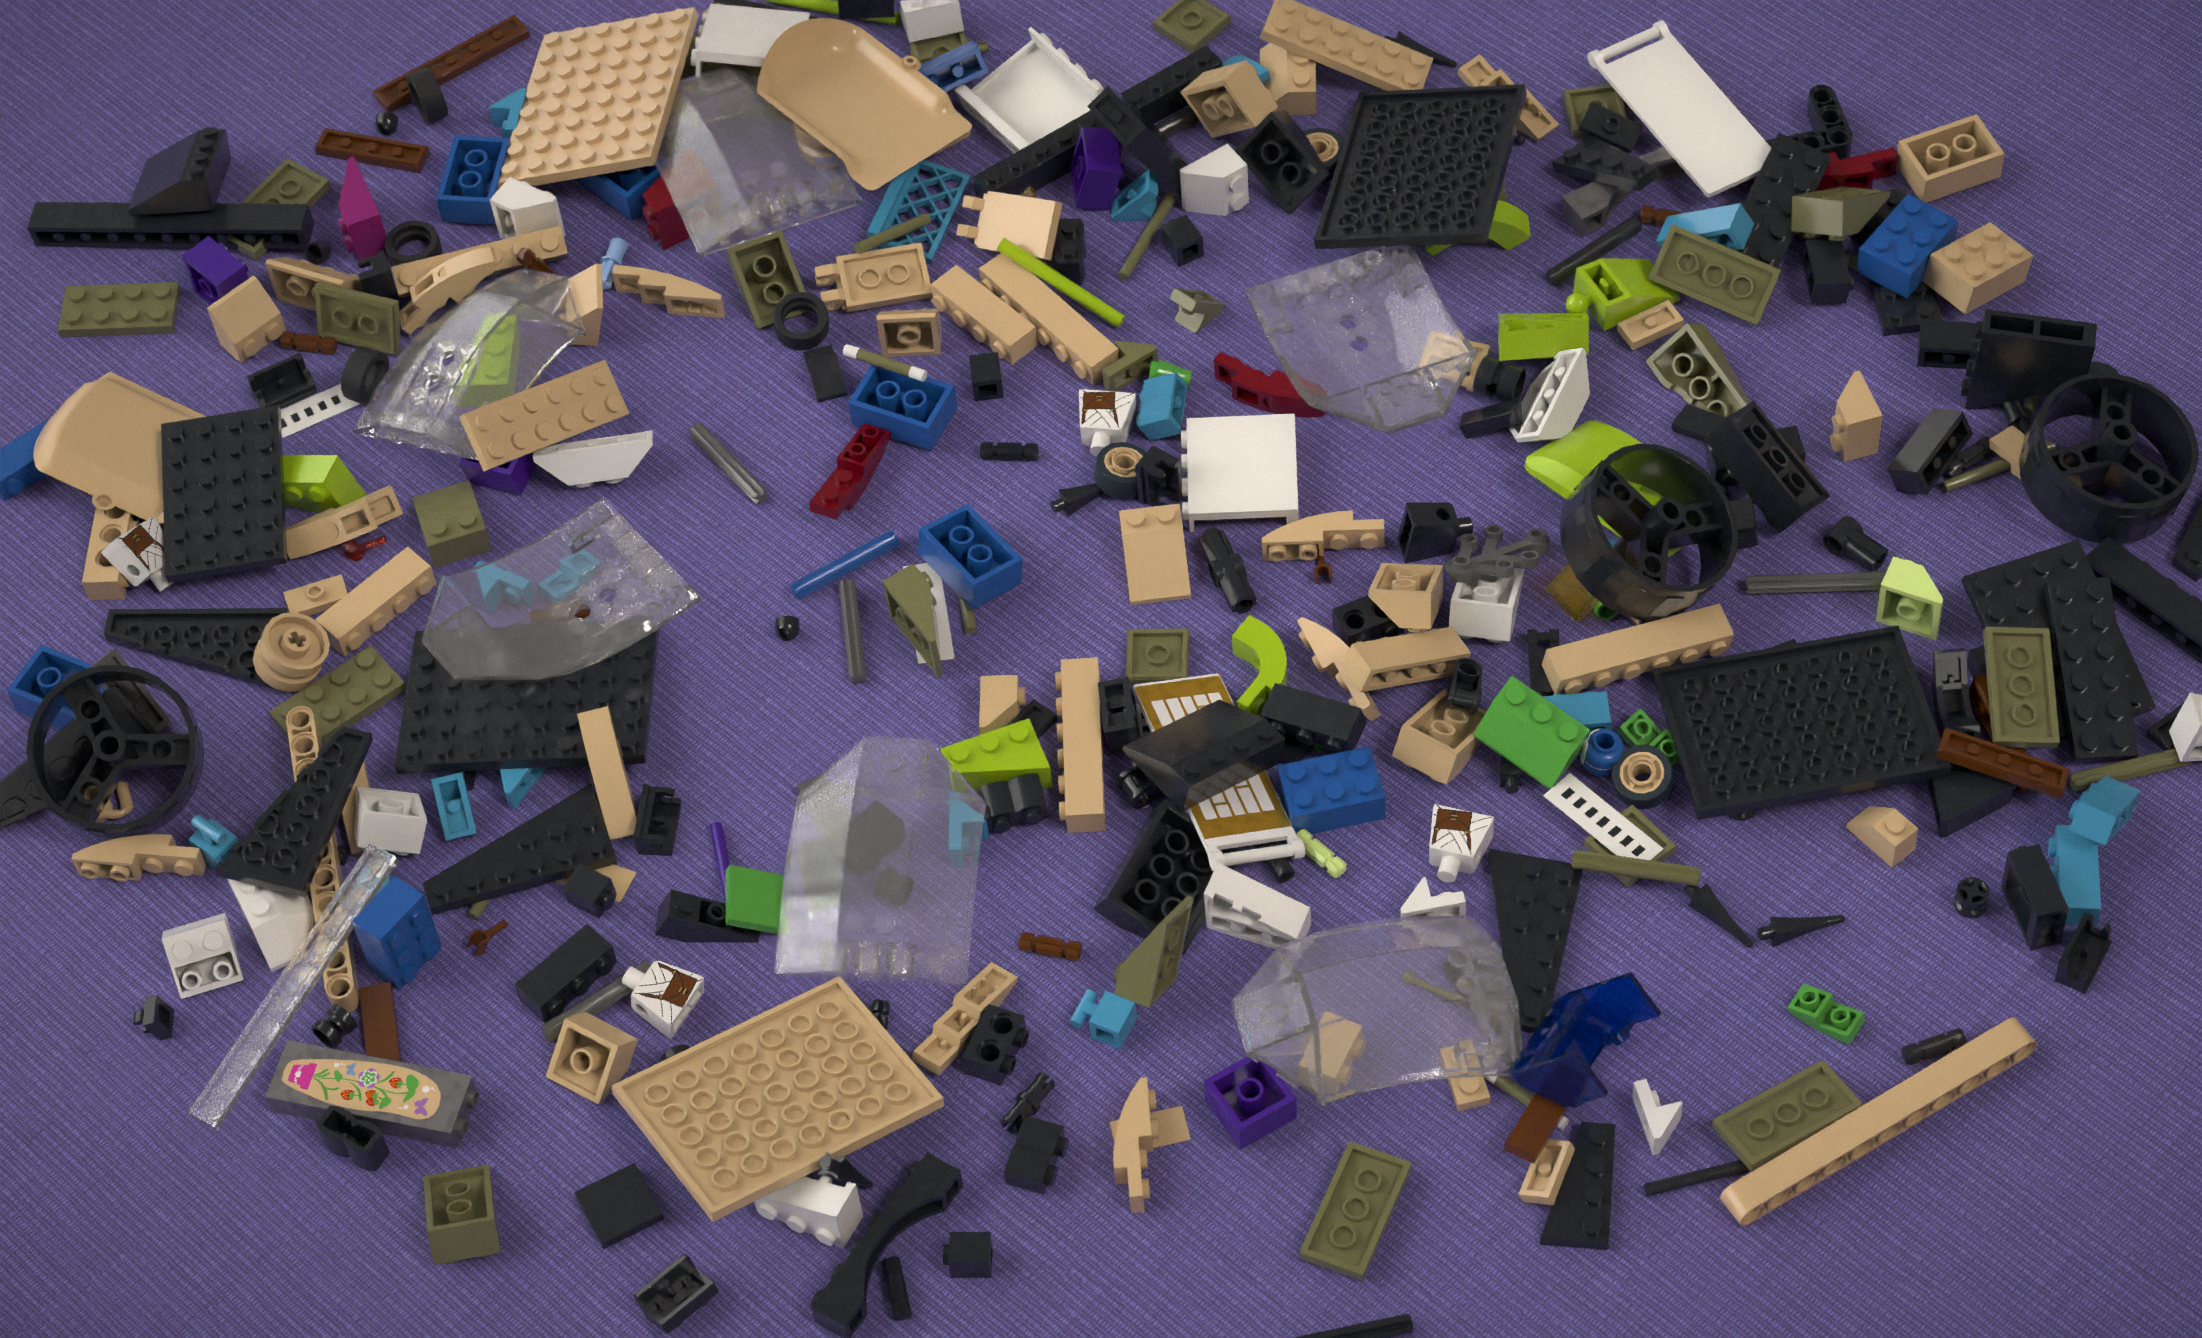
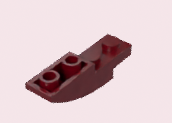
(1859, 170)
(1260, 391)
(853, 472)

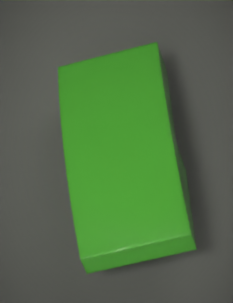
(1643, 731)
(1823, 1014)

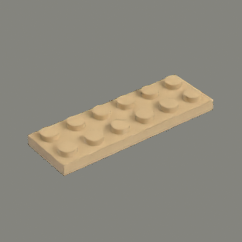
(1345, 47)
(544, 415)

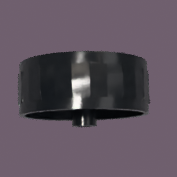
(2070, 488)
(1634, 571)
(80, 693)

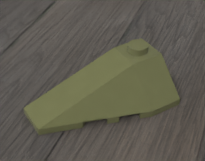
(1698, 371)

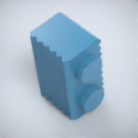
(1162, 406)

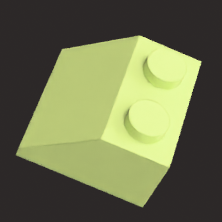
(1909, 599)

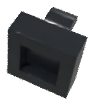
(156, 1017)

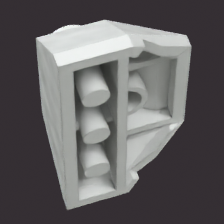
(1554, 398)
(595, 459)
(276, 919)

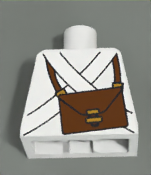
(1105, 417)
(140, 554)
(1458, 840)
(664, 995)

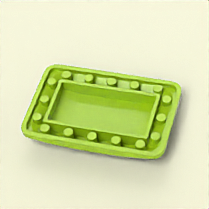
(1569, 459)

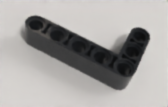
(1828, 122)

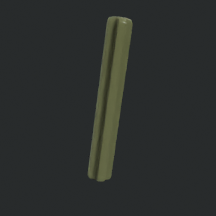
(2127, 769)
(1636, 867)

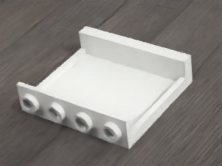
(740, 34)
(1030, 94)
(1240, 468)

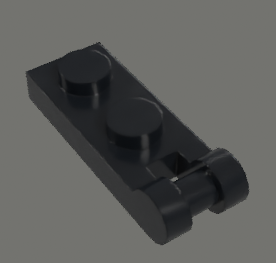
(1538, 678)

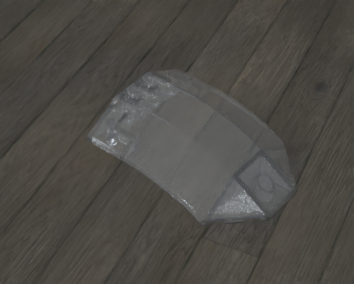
(744, 164)
(882, 868)
(1382, 1006)

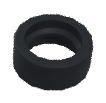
(427, 95)
(409, 232)
(797, 301)
(363, 374)

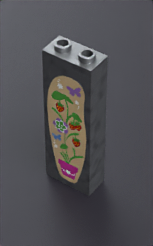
(391, 1094)

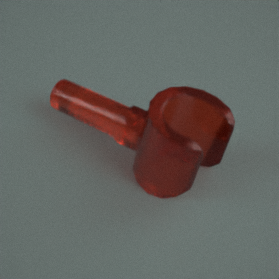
(357, 551)

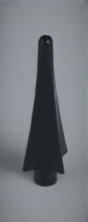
(1408, 42)
(1075, 498)
(1509, 776)
(1706, 903)
(1787, 928)
(843, 1170)

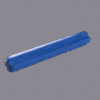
(844, 564)

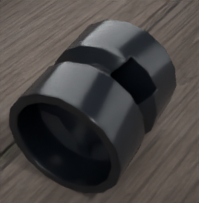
(1499, 380)

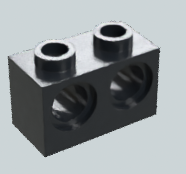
(1367, 618)
(1118, 713)
(989, 1043)

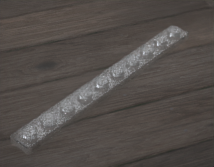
(292, 988)

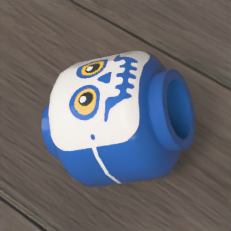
(1601, 751)

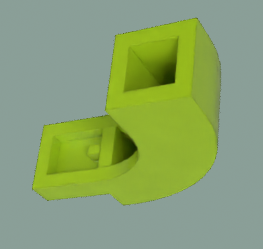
(1508, 228)
(1264, 650)

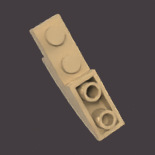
(450, 279)
(342, 524)
(1322, 531)
(1329, 657)
(128, 857)
(1133, 1141)

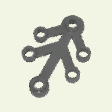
(1463, 567)

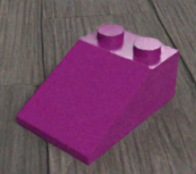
(359, 215)

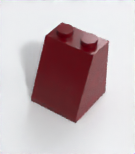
(663, 216)

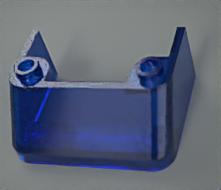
(1573, 1035)

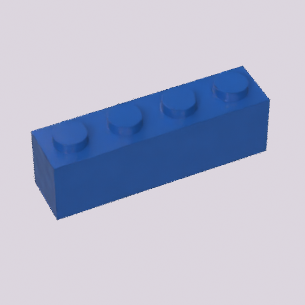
(955, 67)
(18, 464)

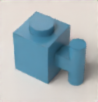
(212, 839)
(1109, 1020)

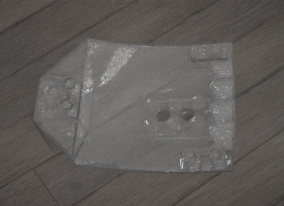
(1413, 343)
(500, 346)
(521, 609)

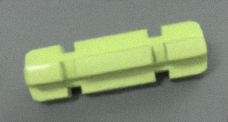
(1322, 855)

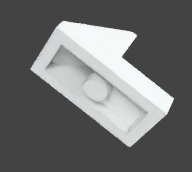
(1422, 904)
(1656, 1120)

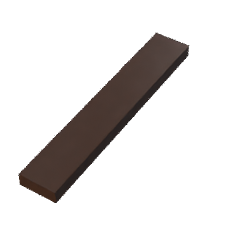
(456, 60)

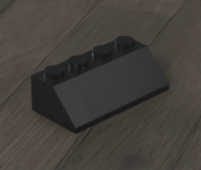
(1766, 467)

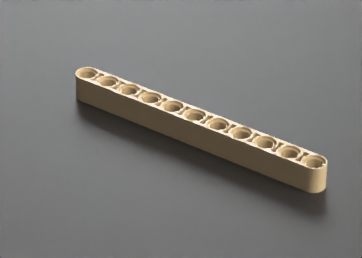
(329, 870)
(1877, 1121)

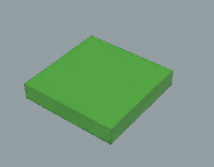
(753, 898)

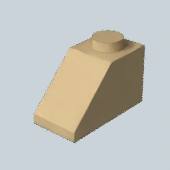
(999, 701)
(1885, 833)

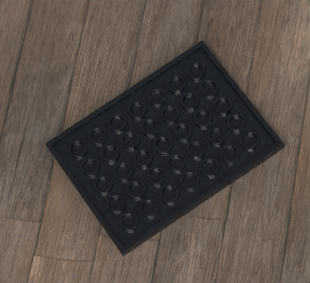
(1421, 167)
(522, 722)
(1799, 722)

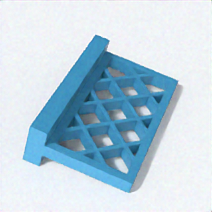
(898, 194)

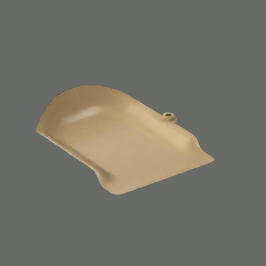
(858, 98)
(111, 444)

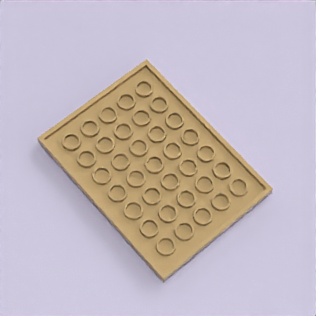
(599, 98)
(776, 1097)

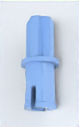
(613, 257)

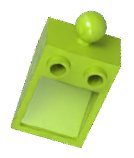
(1616, 290)

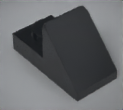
(825, 373)

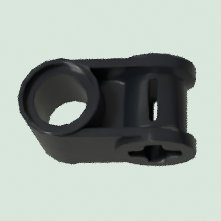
(1465, 686)
(1139, 786)

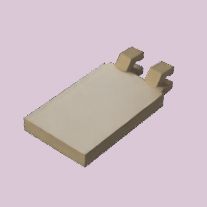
(1020, 219)
(875, 278)

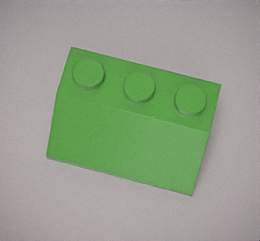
(1531, 733)

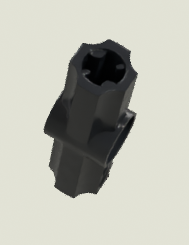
(1227, 570)

